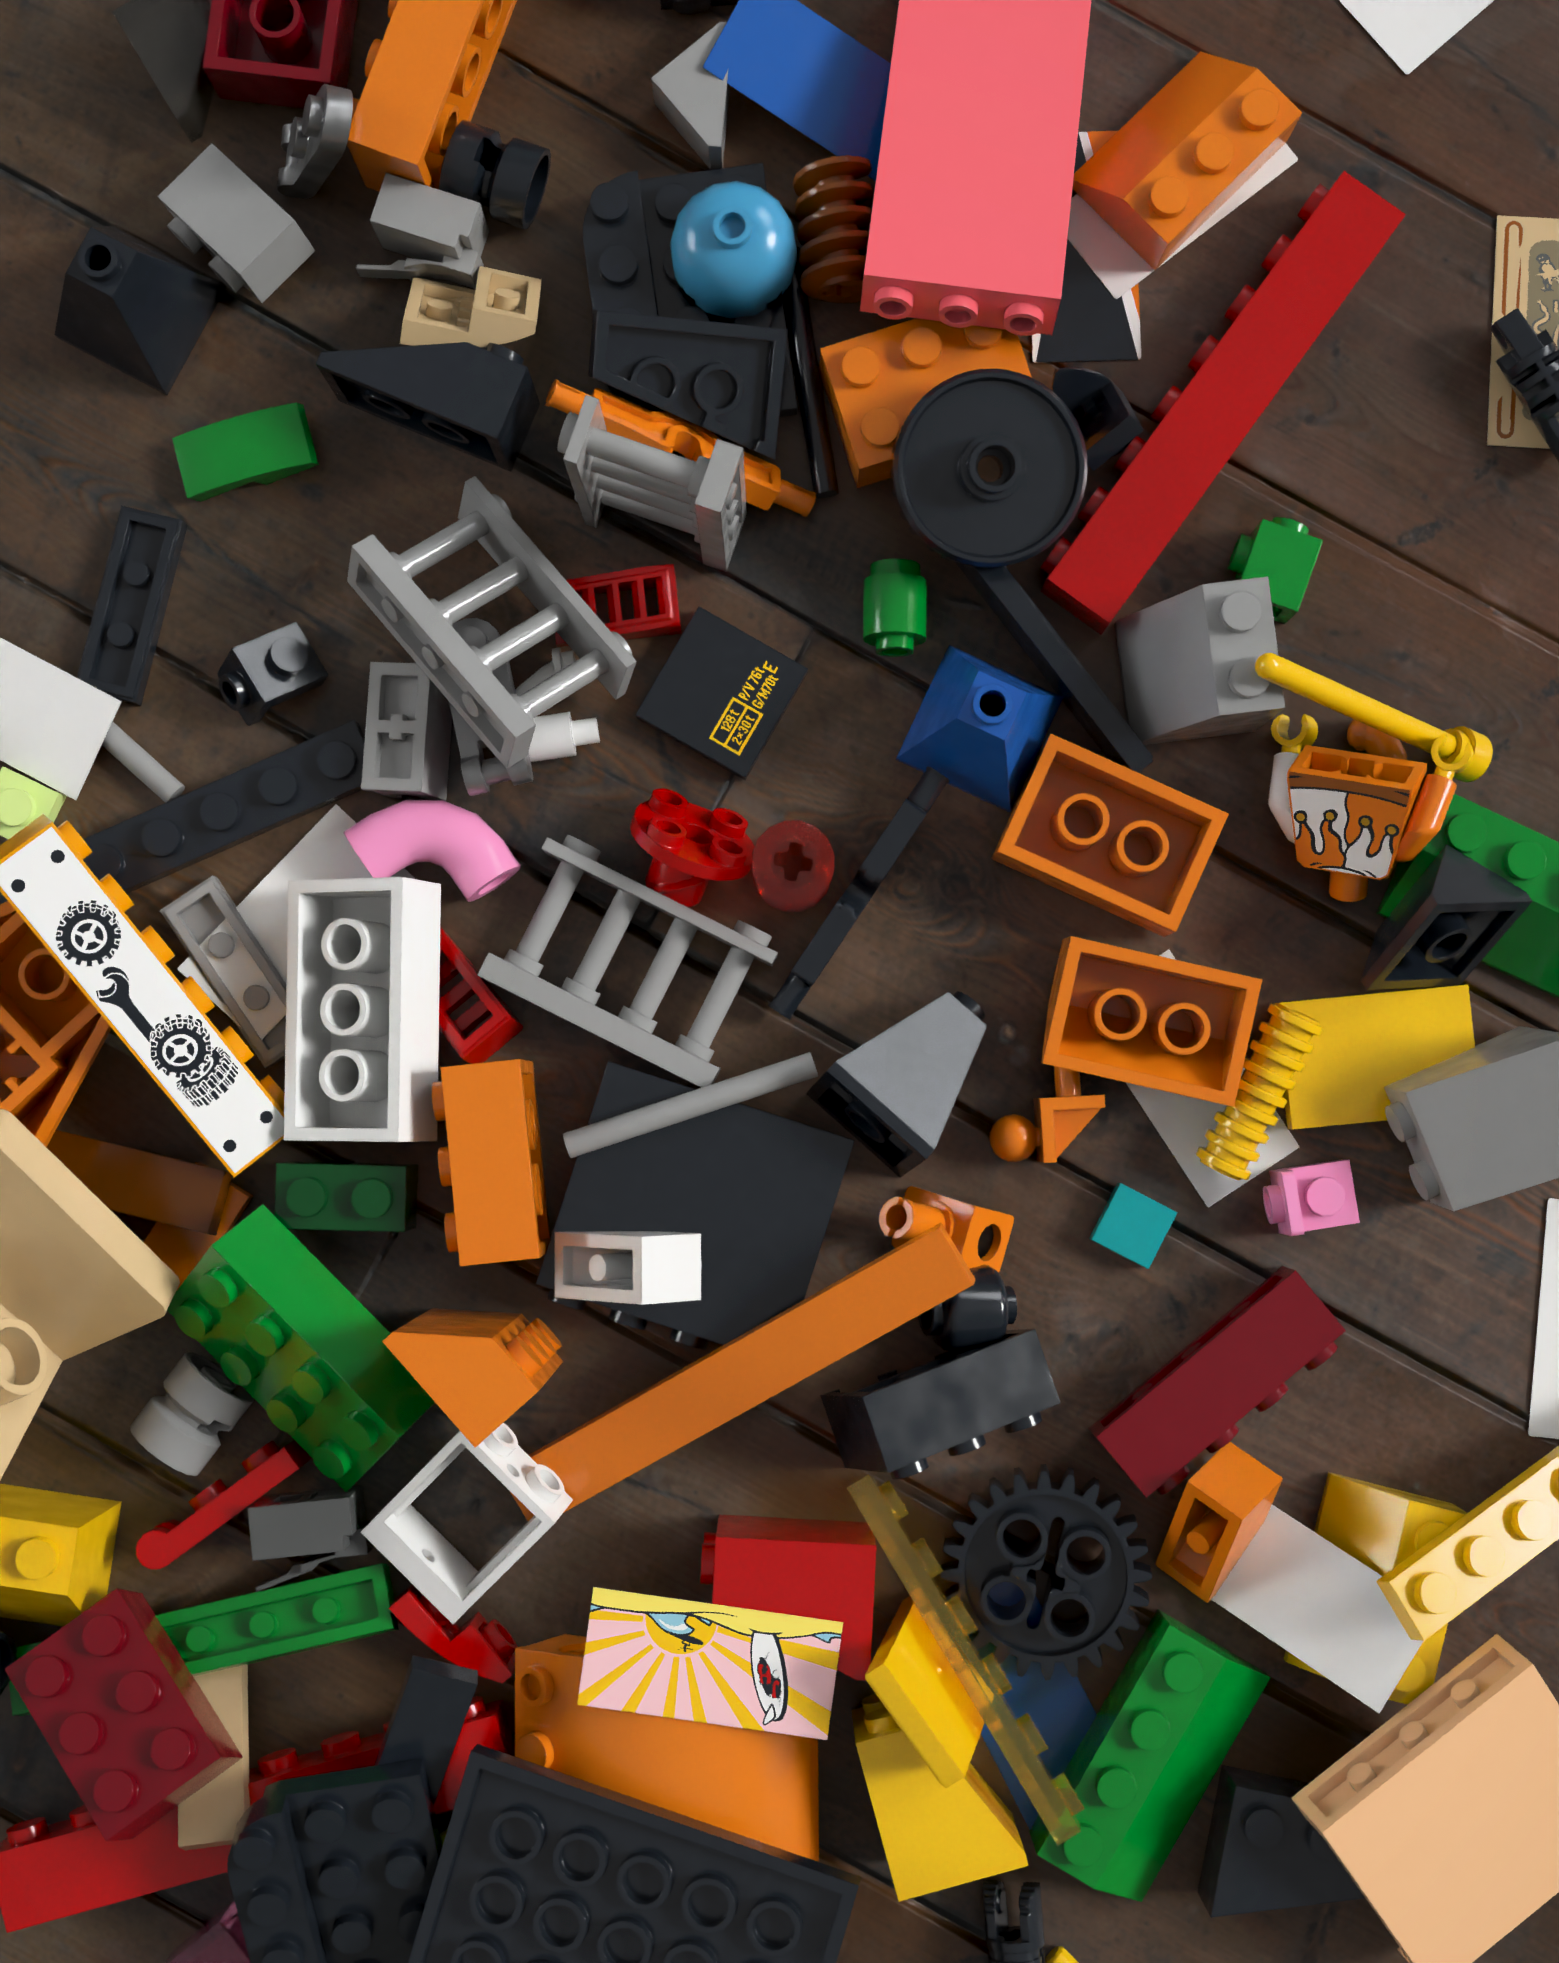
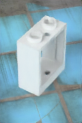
(430, 1559)

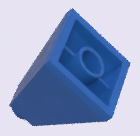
(968, 747)

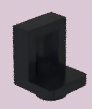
(269, 672)

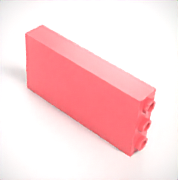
(977, 163)

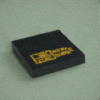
(722, 693)

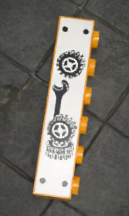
(138, 994)

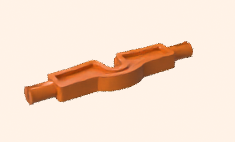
(673, 433)

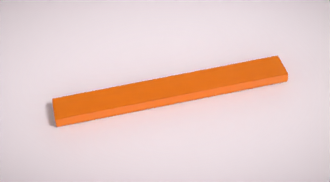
(757, 1365)

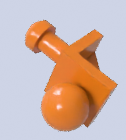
(1056, 1122)

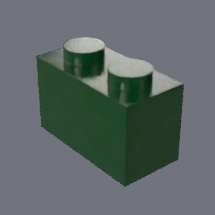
(346, 1196)

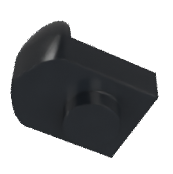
(1100, 411)

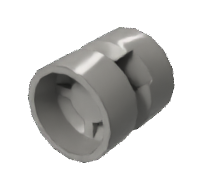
(186, 1421)

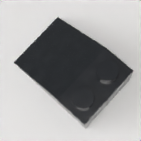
(442, 391)

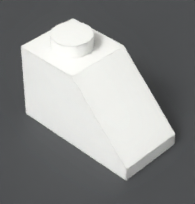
(628, 1266)

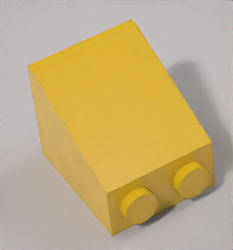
(54, 1553)
(927, 1831)

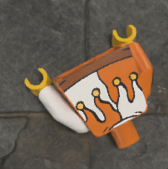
(1356, 808)

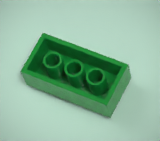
(300, 1346)

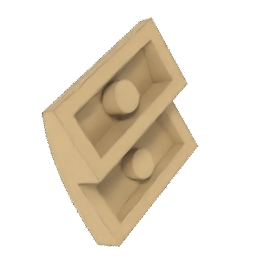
(496, 312)

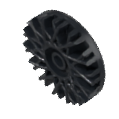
(1038, 457)

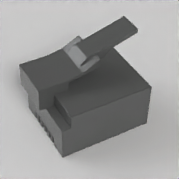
(308, 1523)

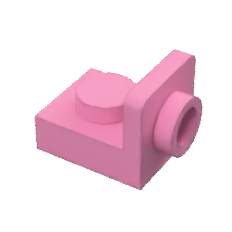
(1311, 1197)

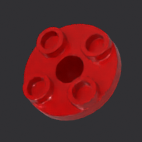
(690, 845)

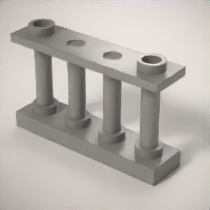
(681, 493)
(464, 671)
(578, 997)

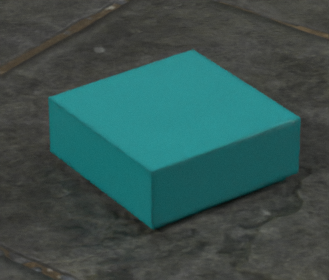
(1133, 1225)

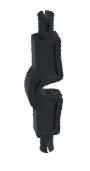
(859, 892)

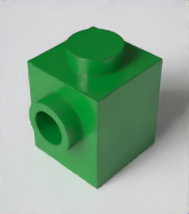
(1282, 554)

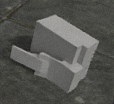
(429, 225)

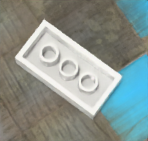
(362, 1009)

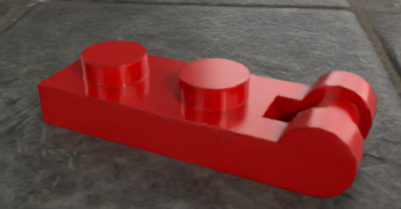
(219, 1504)

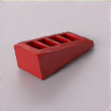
(636, 580)
(492, 1033)

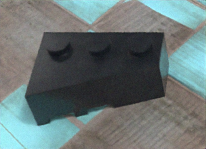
(942, 1405)
(1265, 1850)

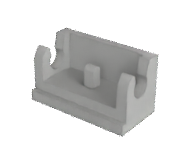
(406, 733)

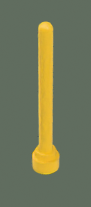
(1377, 714)

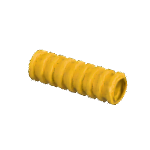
(1259, 1092)

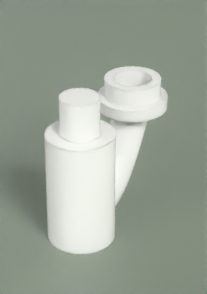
(557, 733)

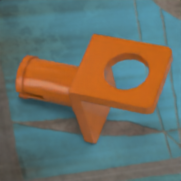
(962, 1221)

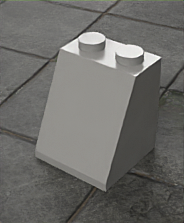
(1194, 661)
(1482, 1119)

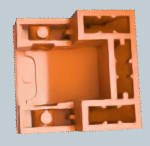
(709, 1772)

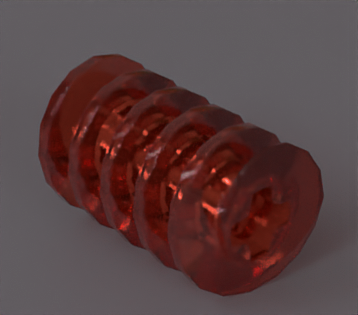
(774, 848)

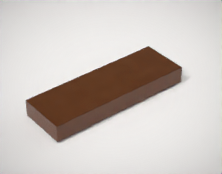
(146, 1182)

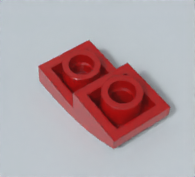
(473, 1645)

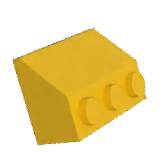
(1381, 1531)

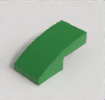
(244, 450)

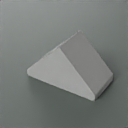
(696, 99)

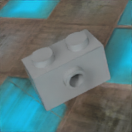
(236, 224)

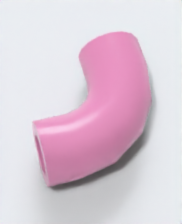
(434, 834)

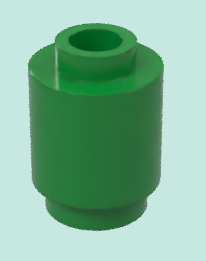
(895, 607)

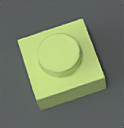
(24, 801)

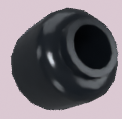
(974, 1315)

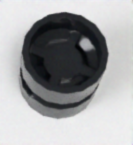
(496, 174)

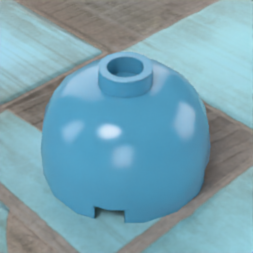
(733, 249)

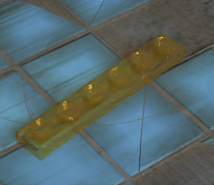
(981, 1678)

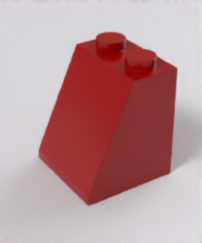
(798, 1570)

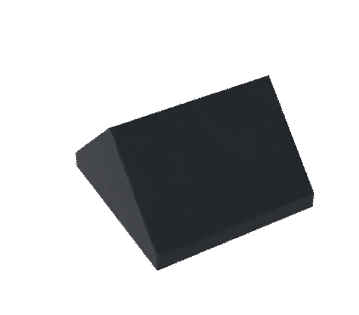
(1443, 925)

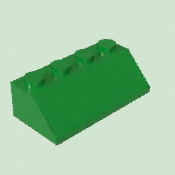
(1521, 857)
(1151, 1756)

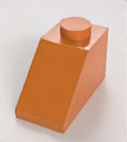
(1217, 1520)

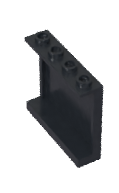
(735, 1175)

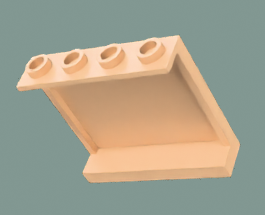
(1451, 1808)

